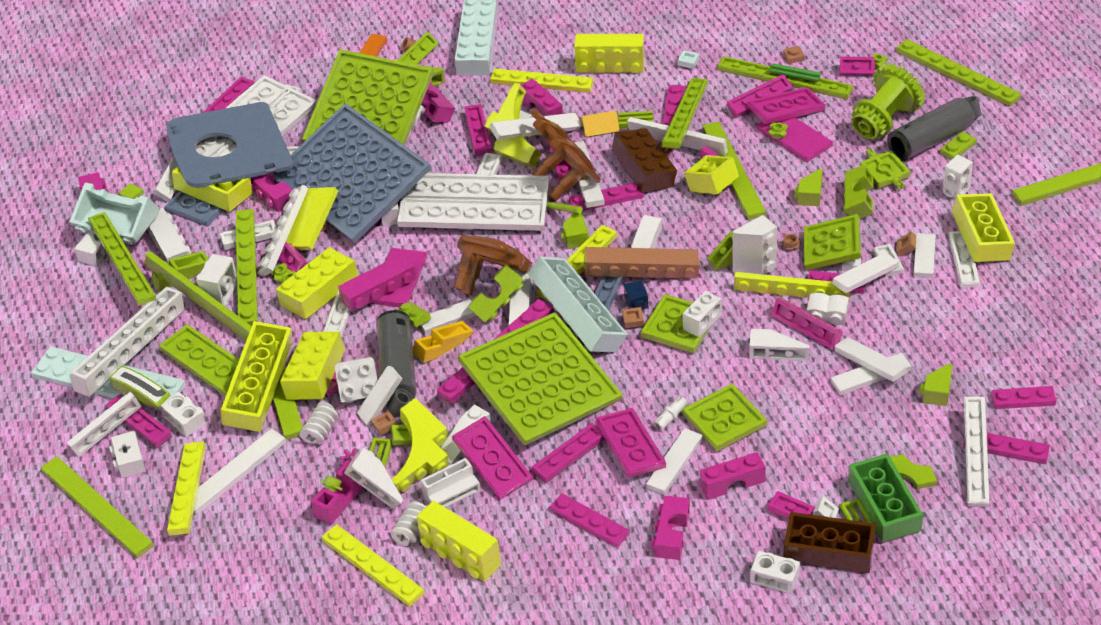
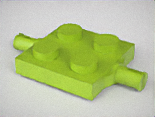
(886, 169)

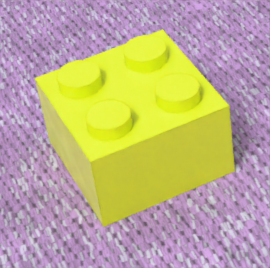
(711, 174)

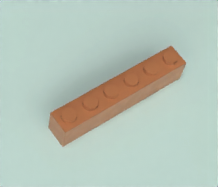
(641, 262)

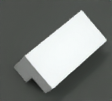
(450, 484)

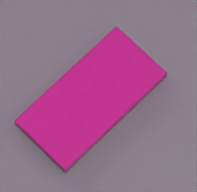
(786, 105)
(799, 139)
(404, 293)
(630, 442)
(492, 458)

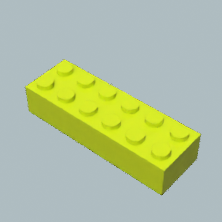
(256, 376)

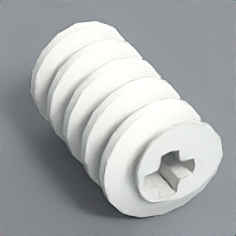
(319, 423)
(406, 528)

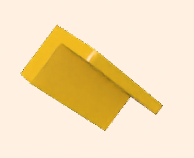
(600, 123)

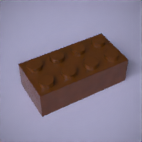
(644, 160)
(830, 542)

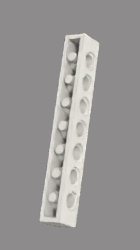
(127, 341)

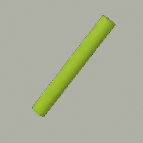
(564, 207)

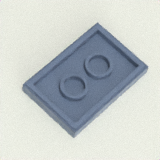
(193, 209)

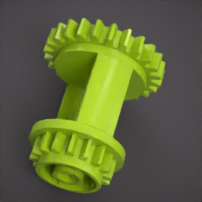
(895, 91)

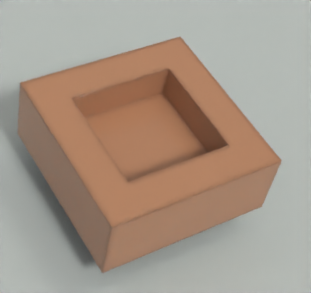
(793, 54)
(906, 244)
(633, 317)
(383, 423)

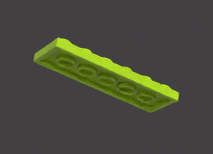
(201, 357)

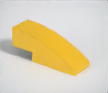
(441, 341)

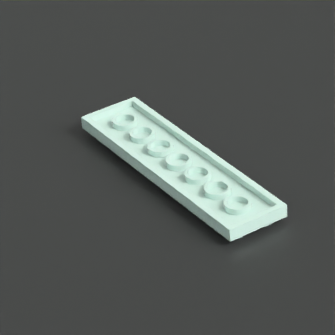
(58, 363)

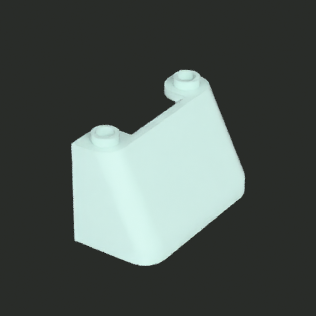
(127, 215)

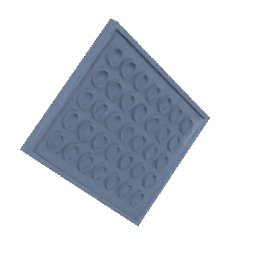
(363, 165)

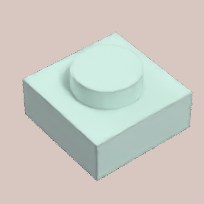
(688, 59)

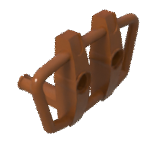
(563, 150)
(480, 249)

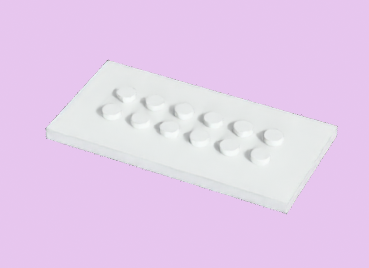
(266, 91)
(476, 202)

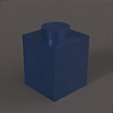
(636, 295)

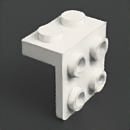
(355, 378)

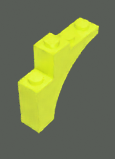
(514, 148)
(425, 454)

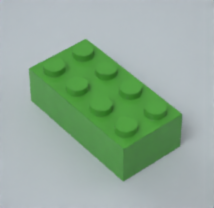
(885, 497)

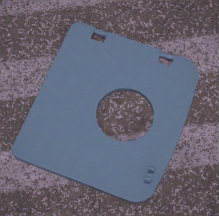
(252, 129)

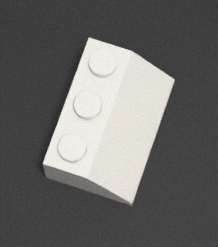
(755, 247)

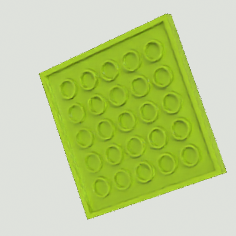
(375, 87)
(539, 378)

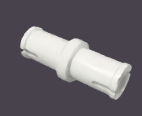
(670, 413)

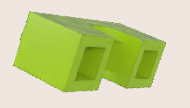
(856, 198)
(486, 307)

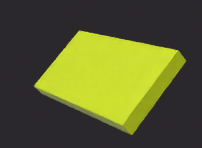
(311, 217)

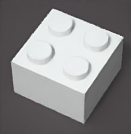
(218, 278)

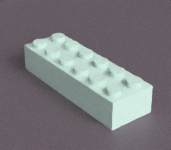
(476, 37)
(577, 304)

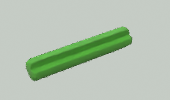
(795, 72)

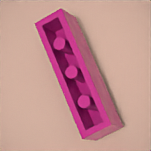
(377, 282)

